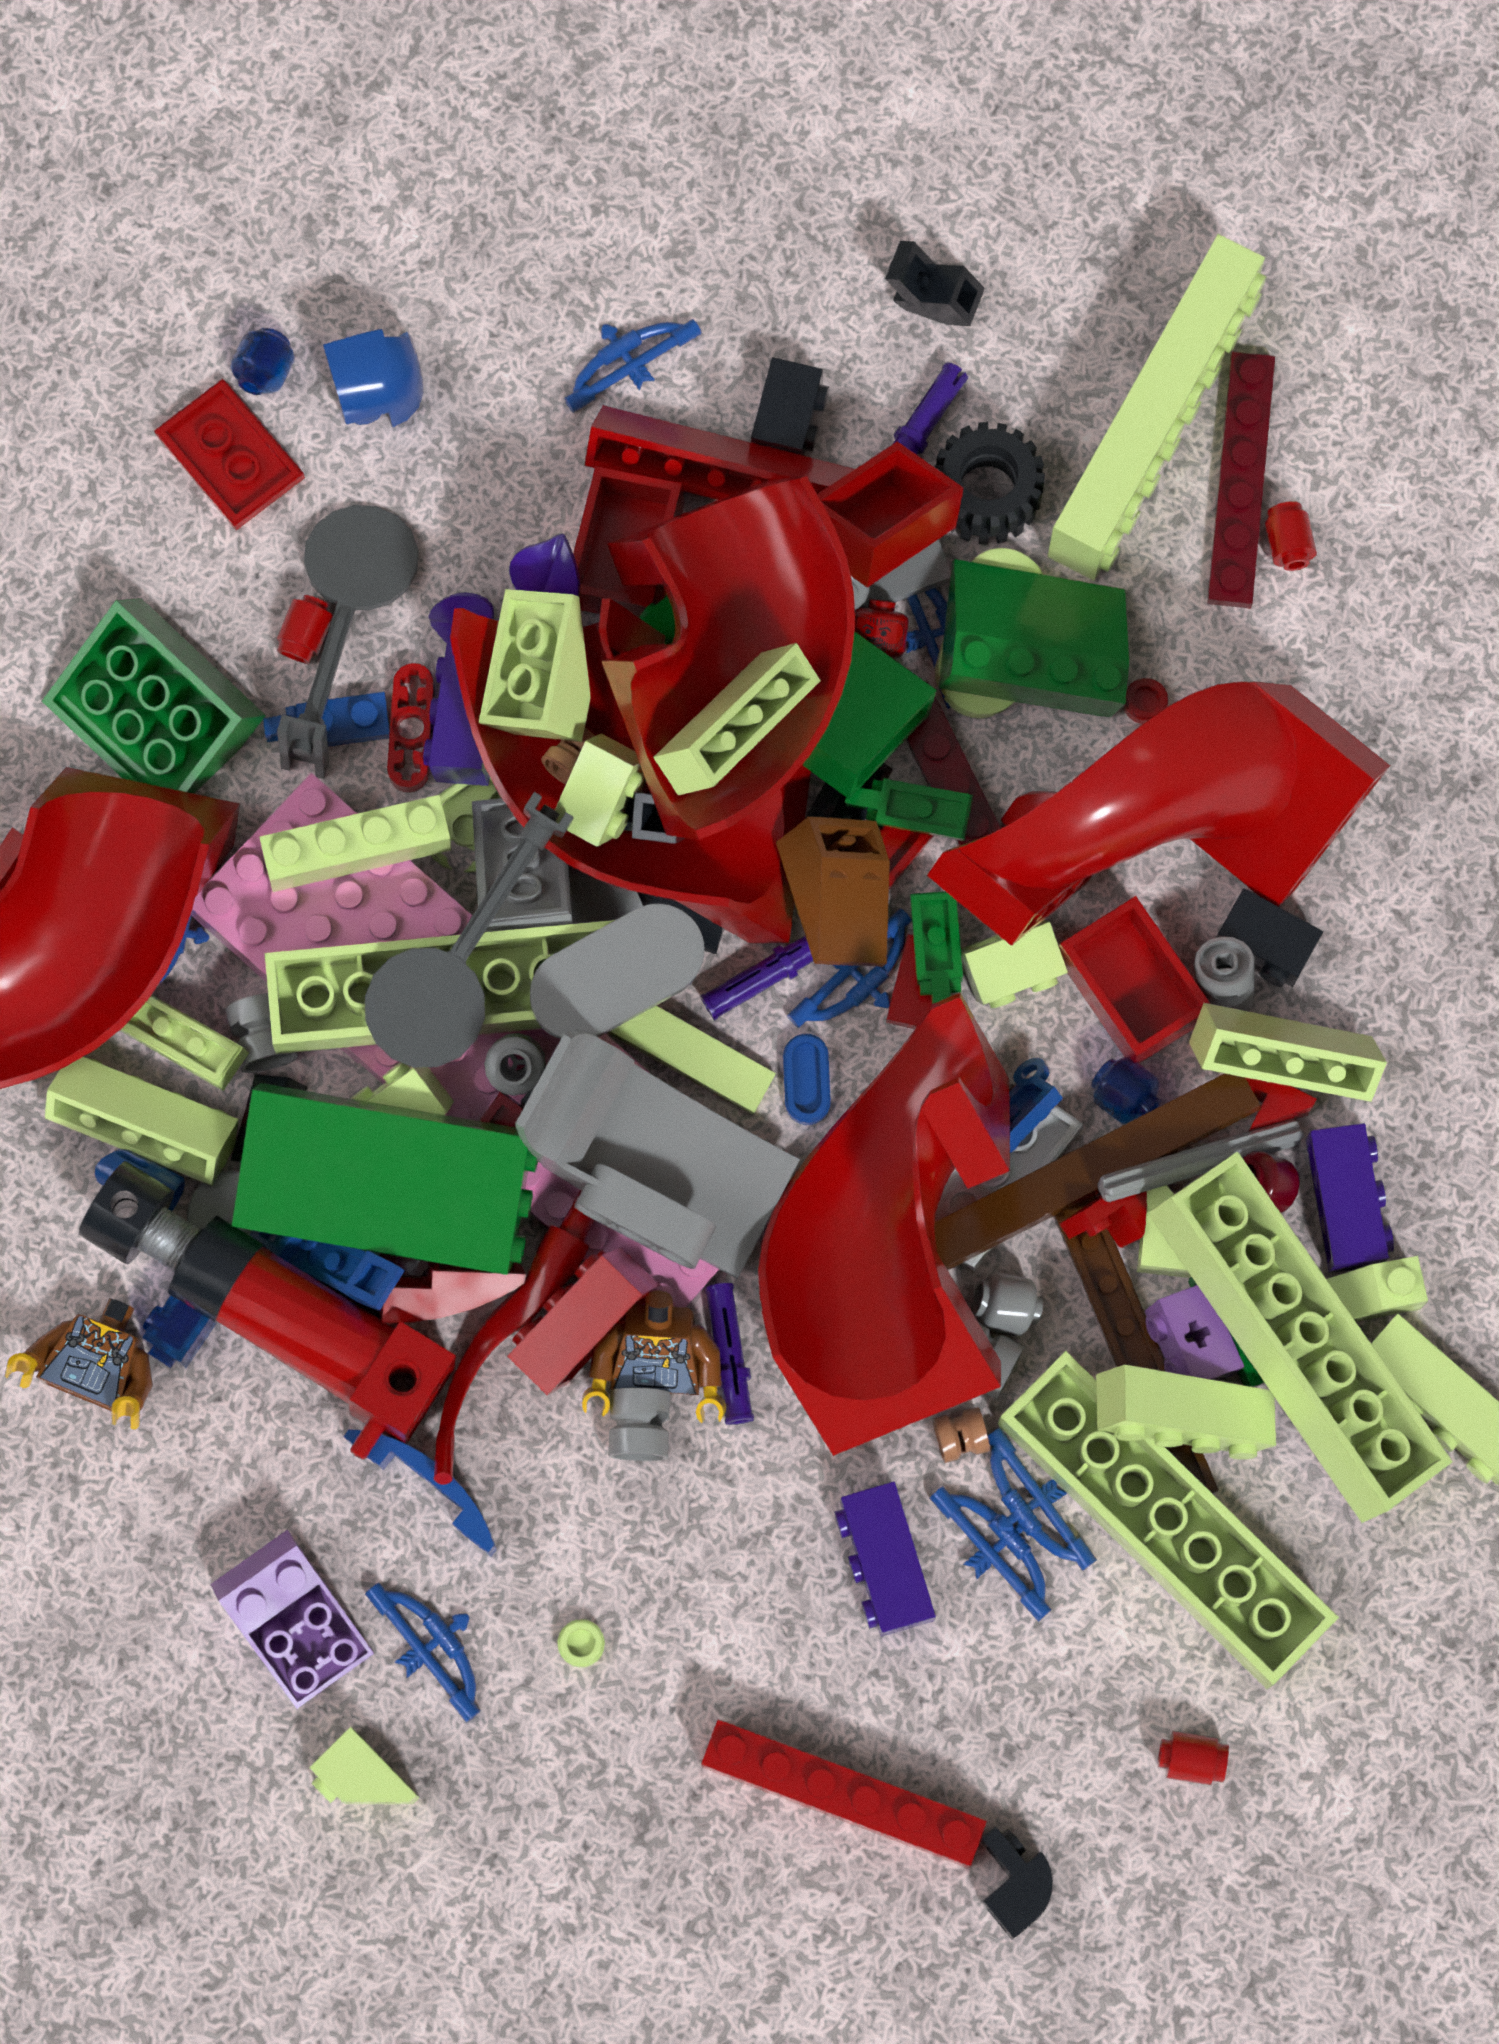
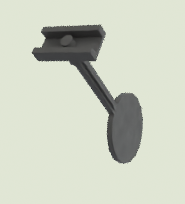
(358, 562)
(428, 1001)

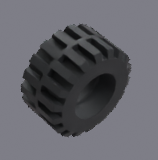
(1007, 453)

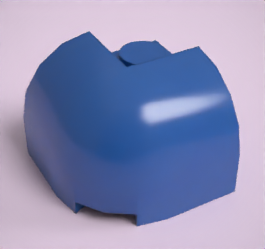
(375, 376)

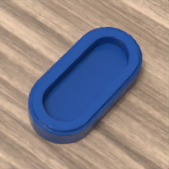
(806, 1079)

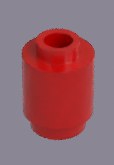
(1290, 536)
(304, 629)
(1193, 1758)

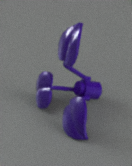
(537, 568)

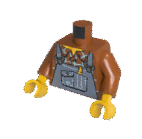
(657, 1350)
(92, 1362)

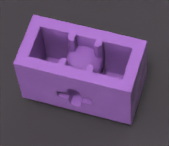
(1192, 1316)

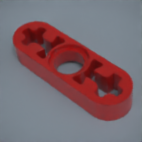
(400, 695)

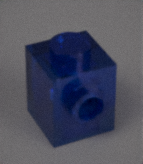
(175, 1332)

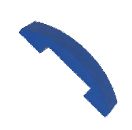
(344, 1269)
(468, 1522)

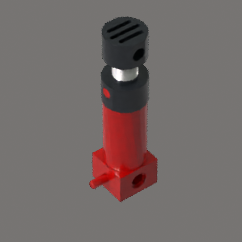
(275, 1307)

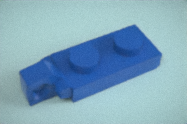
(346, 719)

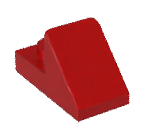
(1278, 1103)
(1122, 1218)

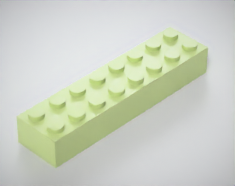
(1158, 408)
(322, 991)
(1300, 1338)
(1169, 1525)

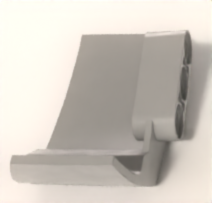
(652, 1157)

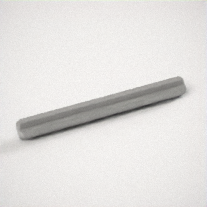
(1197, 1160)

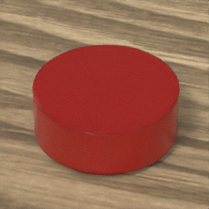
(1145, 699)

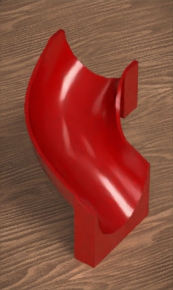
(740, 583)
(1231, 767)
(724, 877)
(97, 911)
(850, 1253)

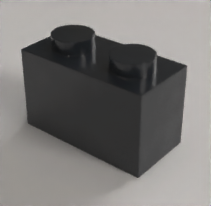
(789, 407)
(1276, 937)

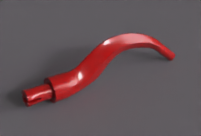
(551, 1269)

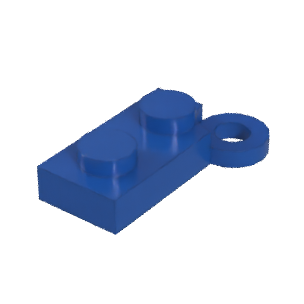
(1030, 1099)

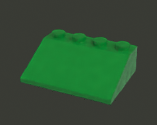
(1035, 639)
(151, 701)

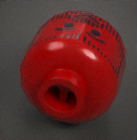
(883, 626)

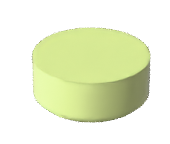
(581, 1643)

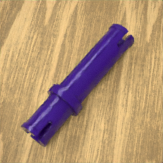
(931, 409)
(757, 978)
(720, 1302)

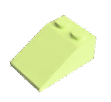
(538, 668)

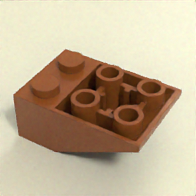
(839, 888)

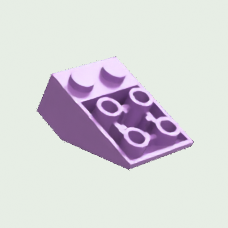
(291, 1619)

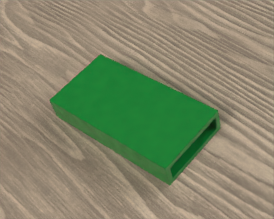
(872, 719)
(384, 1179)

